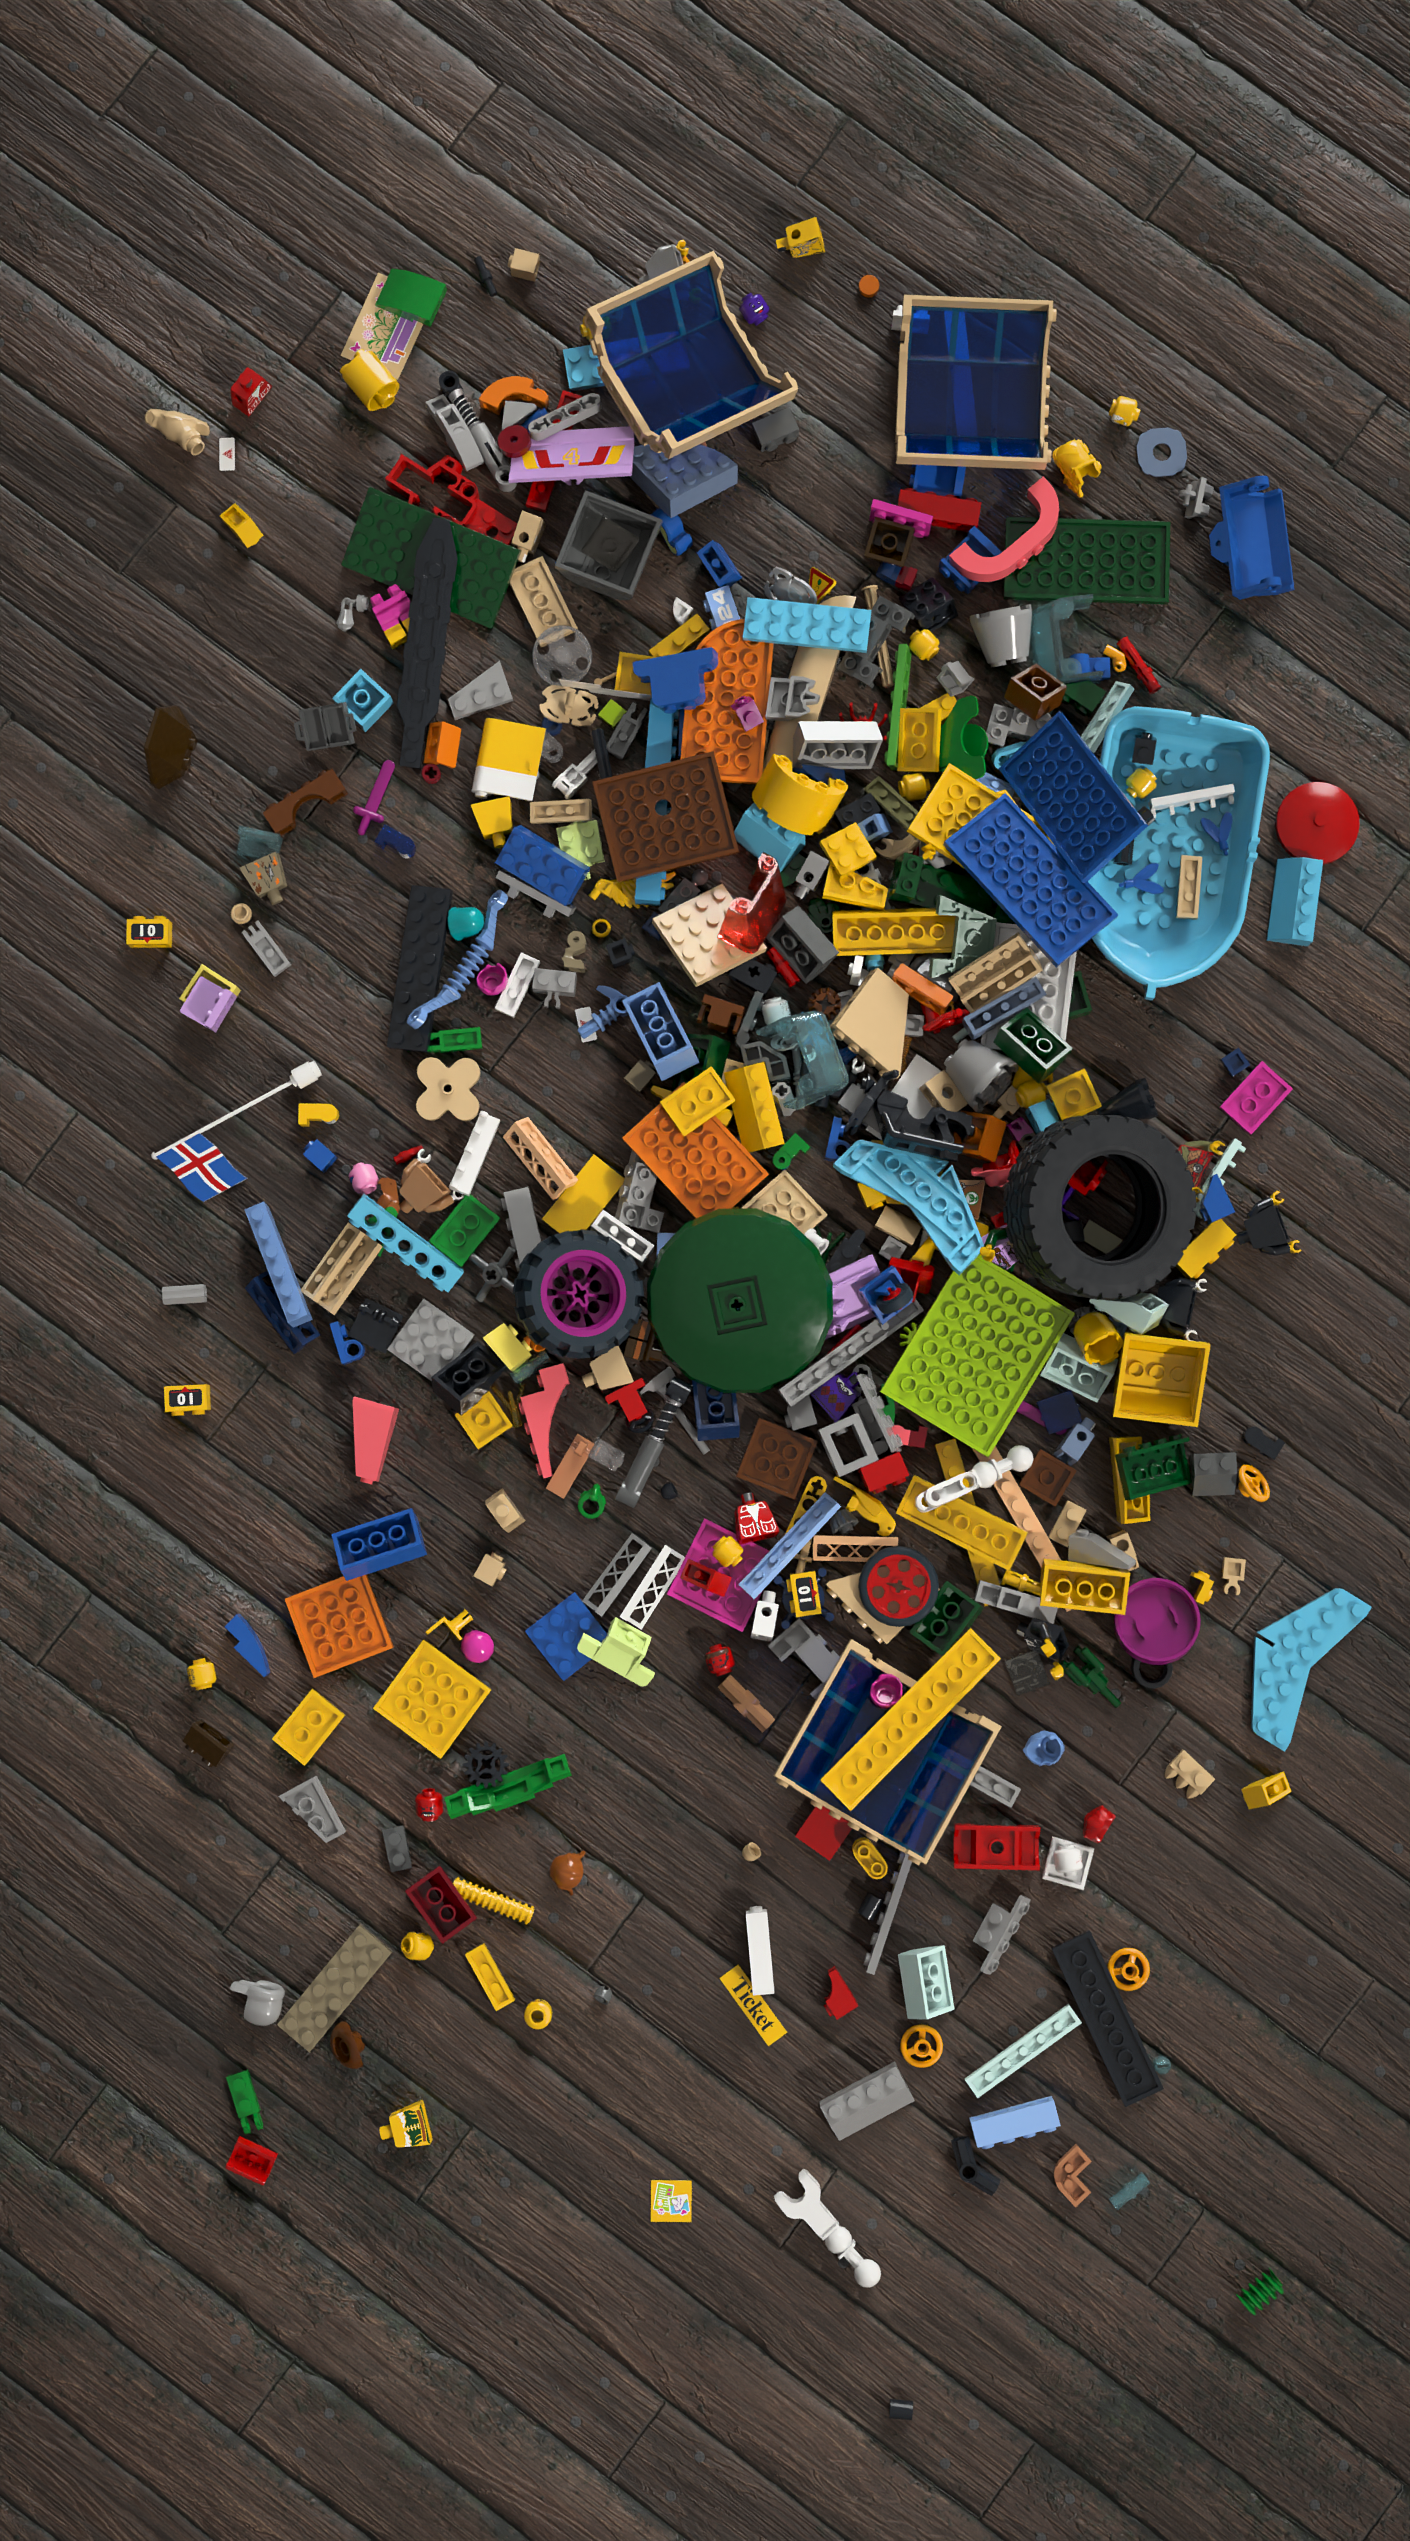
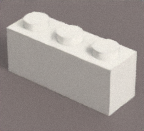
(630, 1241)

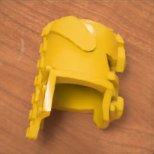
(1075, 464)

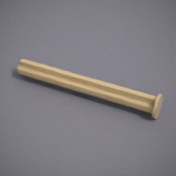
(883, 655)

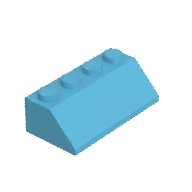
(1295, 901)

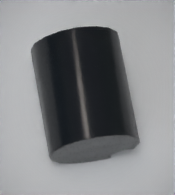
(870, 1906)
(901, 2409)

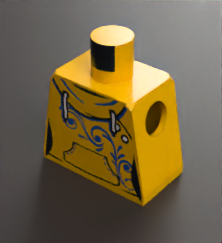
(802, 239)

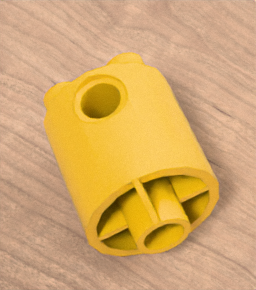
(370, 380)

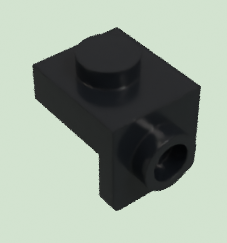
(1144, 748)

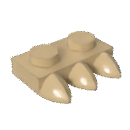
(1189, 1773)

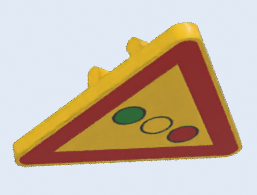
(820, 583)

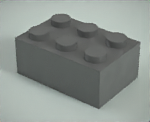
(802, 944)

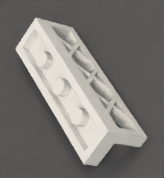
(643, 1587)

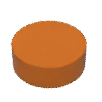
(869, 286)

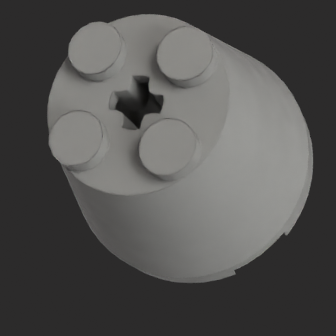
(1004, 634)
(980, 1073)

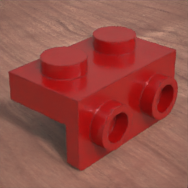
(1087, 1177)
(251, 2161)

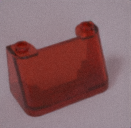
(751, 921)

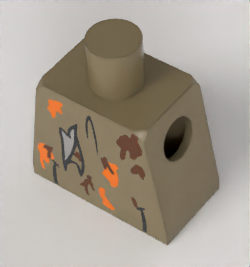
(266, 877)

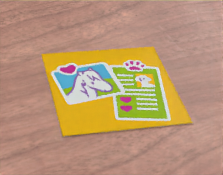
(671, 2200)

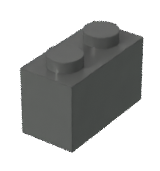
(775, 430)

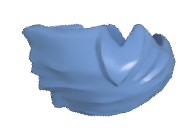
(1044, 1748)

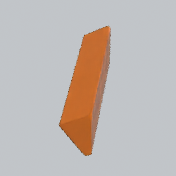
(922, 989)

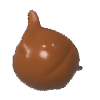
(567, 1870)

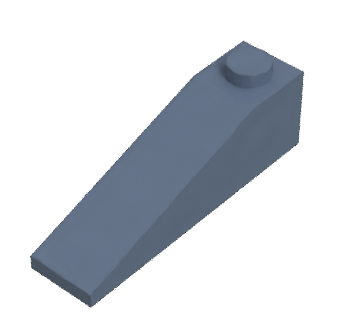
(1003, 1008)

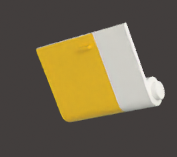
(508, 760)

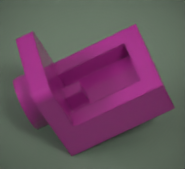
(747, 712)

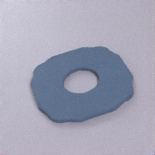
(1166, 436)

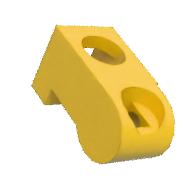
(317, 1112)

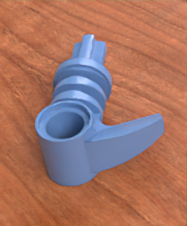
(611, 1012)

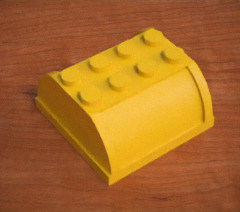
(1160, 1379)

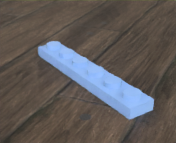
(789, 1545)

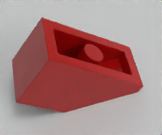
(706, 1577)

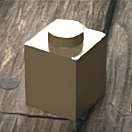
(640, 1076)

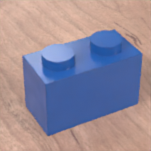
(719, 564)

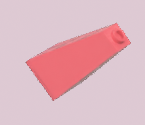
(372, 1437)

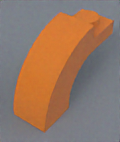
(512, 389)

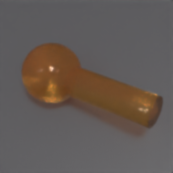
(907, 1041)

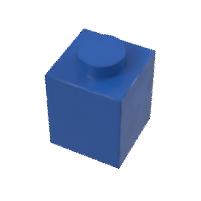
(319, 1155)

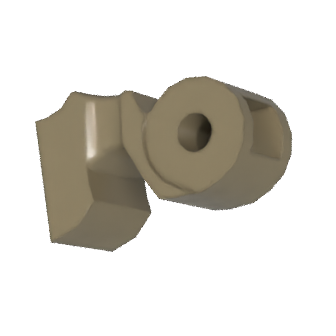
(577, 945)

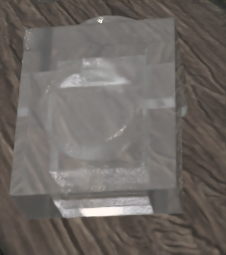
(606, 1455)

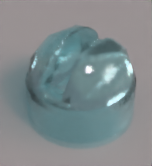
(1162, 2060)

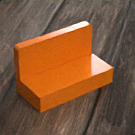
(442, 744)

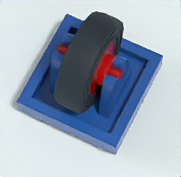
(887, 1294)

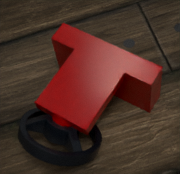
(632, 1405)

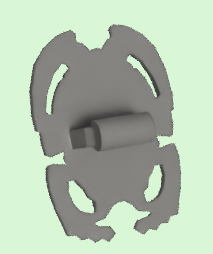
(788, 589)

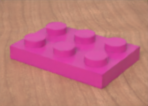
(918, 520)
(1255, 1098)

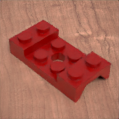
(974, 1842)

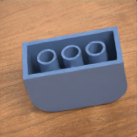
(660, 1031)

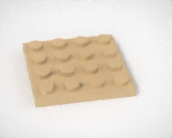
(693, 932)

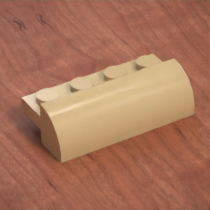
(995, 973)
(341, 1268)

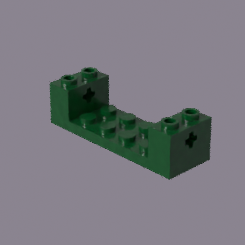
(920, 884)

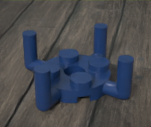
(787, 1596)

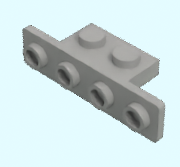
(997, 1931)

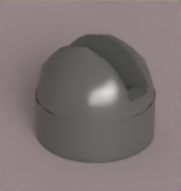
(602, 1995)

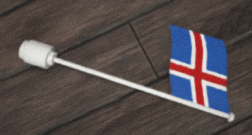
(202, 1164)

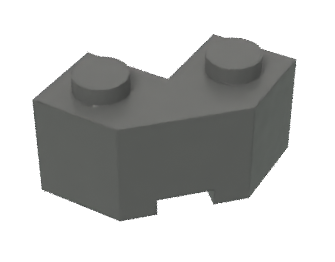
(775, 1061)

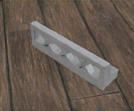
(621, 1582)

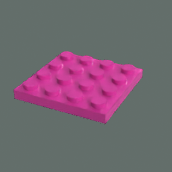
(737, 1604)

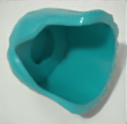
(465, 922)

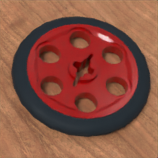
(918, 1566)

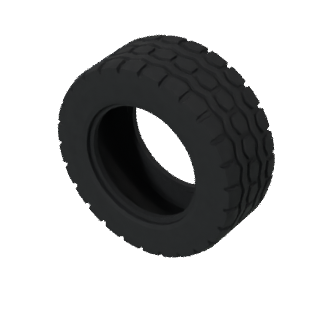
(1161, 1211)

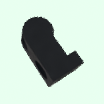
(1254, 1438)

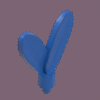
(1219, 835)
(1140, 880)

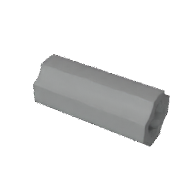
(782, 1094)
(184, 1294)

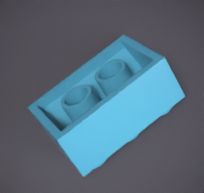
(761, 835)
(1042, 1115)

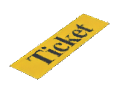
(753, 2006)

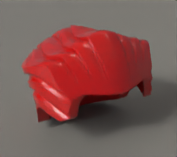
(1097, 1823)

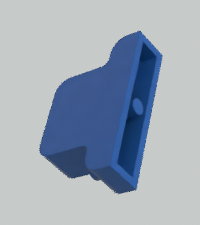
(677, 678)

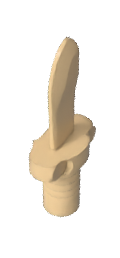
(803, 1557)

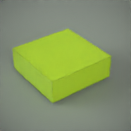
(612, 713)

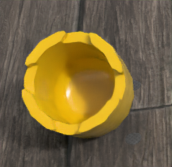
(1097, 1338)

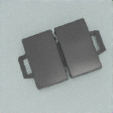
(326, 726)

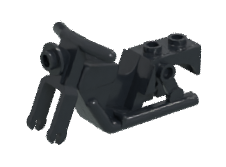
(905, 1132)

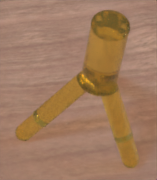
(512, 1406)

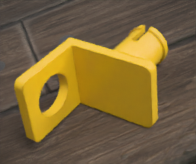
(453, 1625)

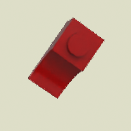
(840, 1999)

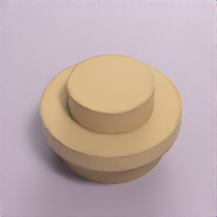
(241, 913)

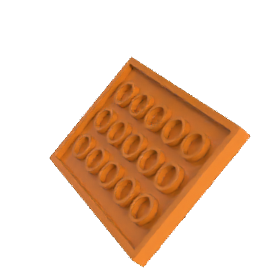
(703, 1168)

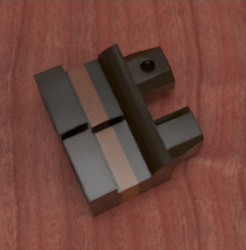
(642, 1350)

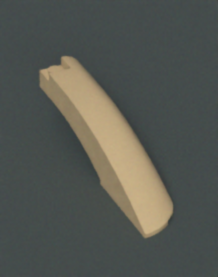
(816, 665)

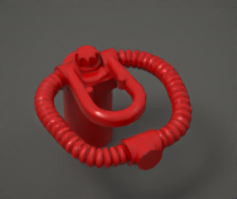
(936, 1022)

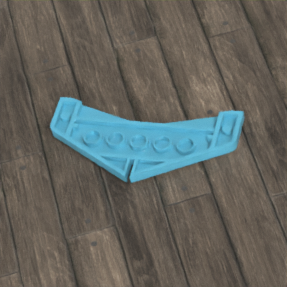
(914, 1182)
(1297, 1645)

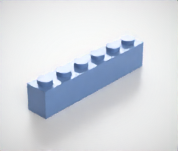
(278, 1264)

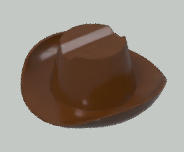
(347, 2046)

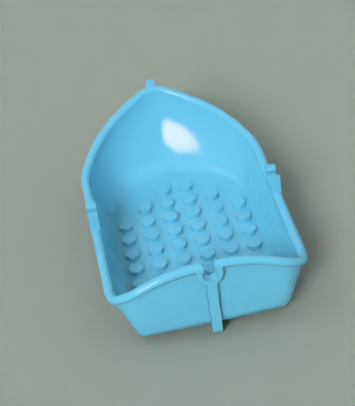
(1188, 757)

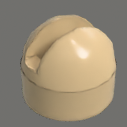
(751, 1852)

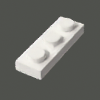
(517, 985)

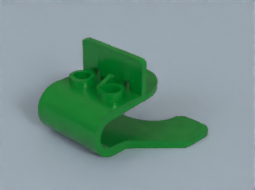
(963, 743)

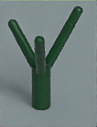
(824, 1256)

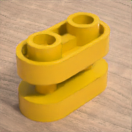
(869, 1858)

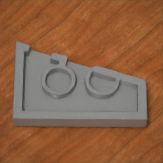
(482, 693)

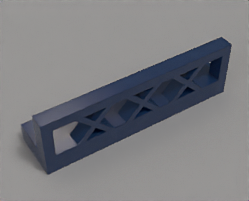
(266, 1300)

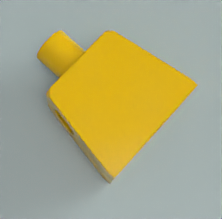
(494, 819)

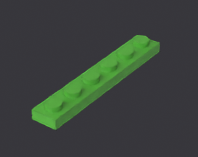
(899, 700)

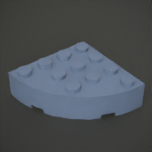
(683, 479)

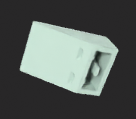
(1137, 1312)

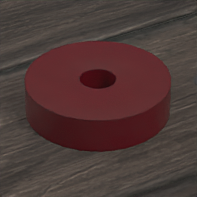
(518, 448)

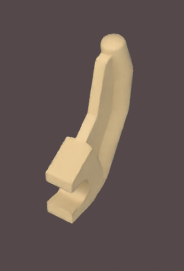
(895, 848)

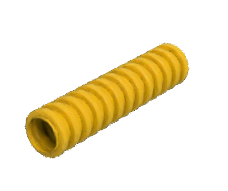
(494, 1901)

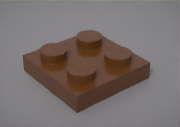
(1047, 1477)

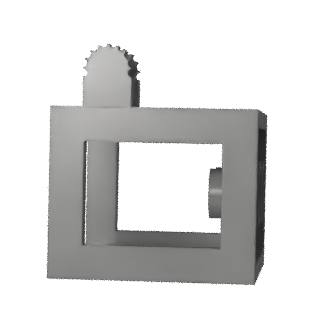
(869, 1450)

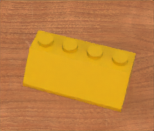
(754, 1107)
(1084, 1586)

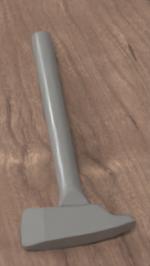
(658, 1385)

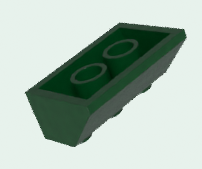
(1032, 1045)
(710, 1052)
(947, 1620)

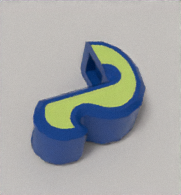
(673, 532)

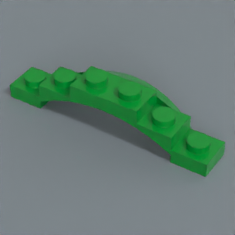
(514, 1789)

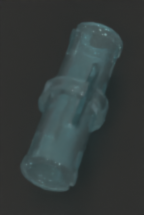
(530, 1367)
(1129, 2191)

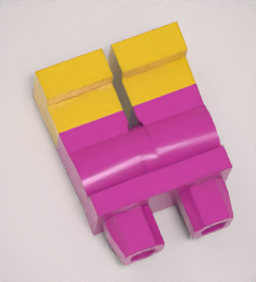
(390, 613)

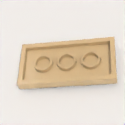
(540, 598)

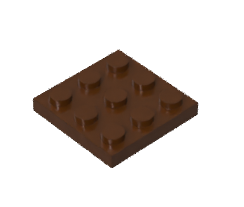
(776, 1458)

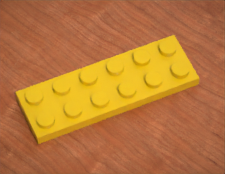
(965, 1526)

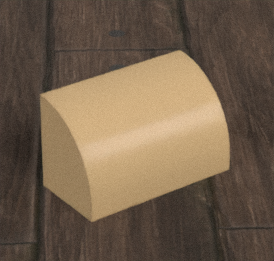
(898, 1226)

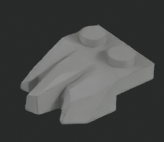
(790, 698)

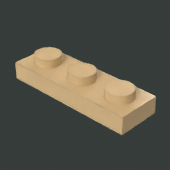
(560, 811)
(1189, 887)

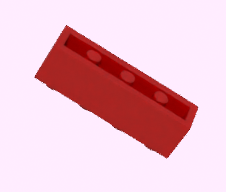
(946, 510)

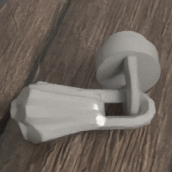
(345, 618)

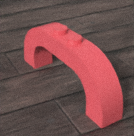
(1016, 555)

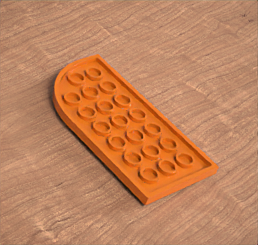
(714, 726)

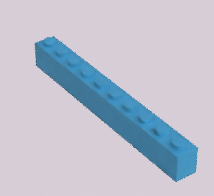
(659, 751)

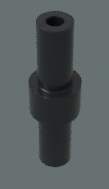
(485, 276)

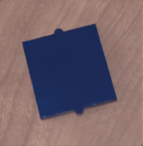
(1059, 1412)

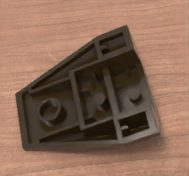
(168, 746)

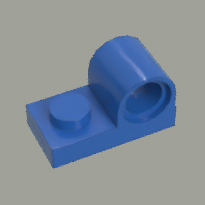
(1094, 664)
(836, 1130)
(339, 1333)

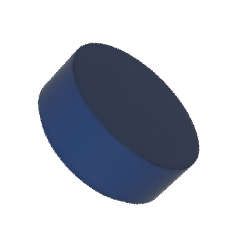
(551, 727)

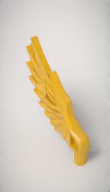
(623, 892)

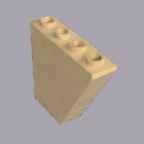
(875, 1022)
(847, 1590)

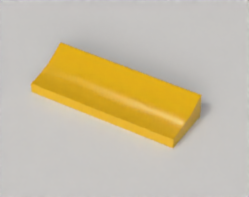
(892, 931)

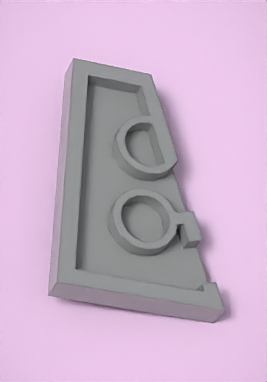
(315, 1808)

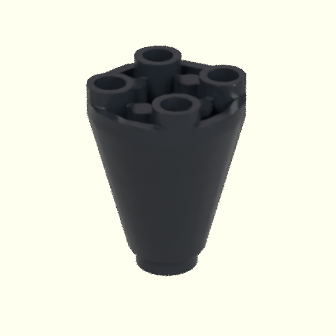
(1131, 1102)

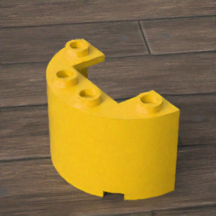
(795, 799)

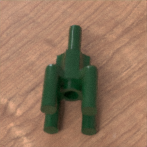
(1090, 1675)

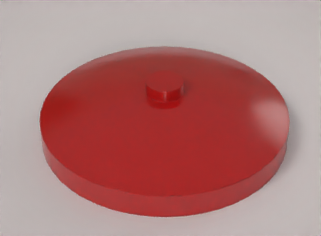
(1317, 822)

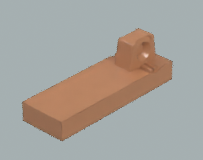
(570, 1466)

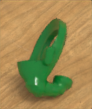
(595, 1495)

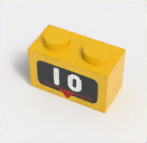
(149, 932)
(187, 1398)
(805, 1594)

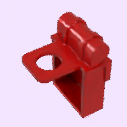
(914, 1274)

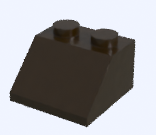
(889, 542)
(207, 1743)

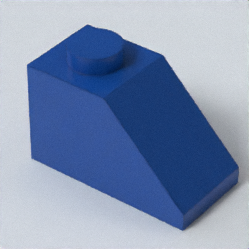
(1215, 1201)

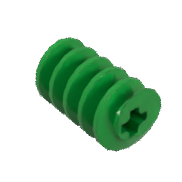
(1261, 2292)

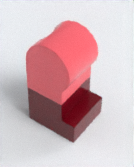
(910, 1437)

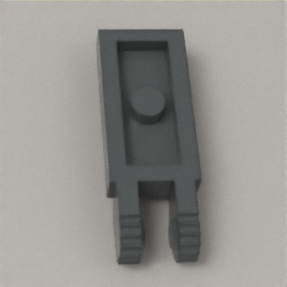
(625, 732)
(749, 1021)

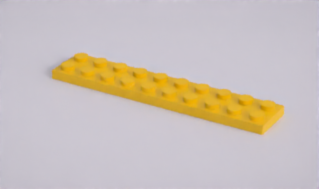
(910, 1719)

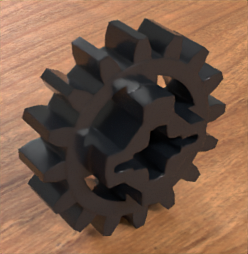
(492, 1772)

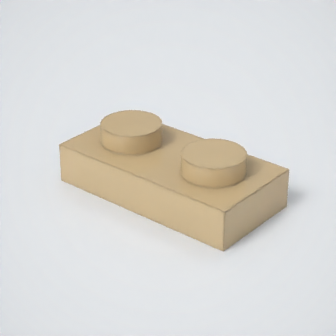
(1067, 1523)

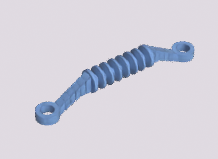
(485, 941)

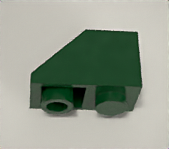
(1083, 696)

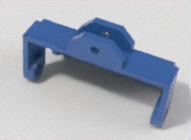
(1253, 539)

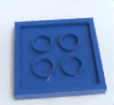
(560, 1632)

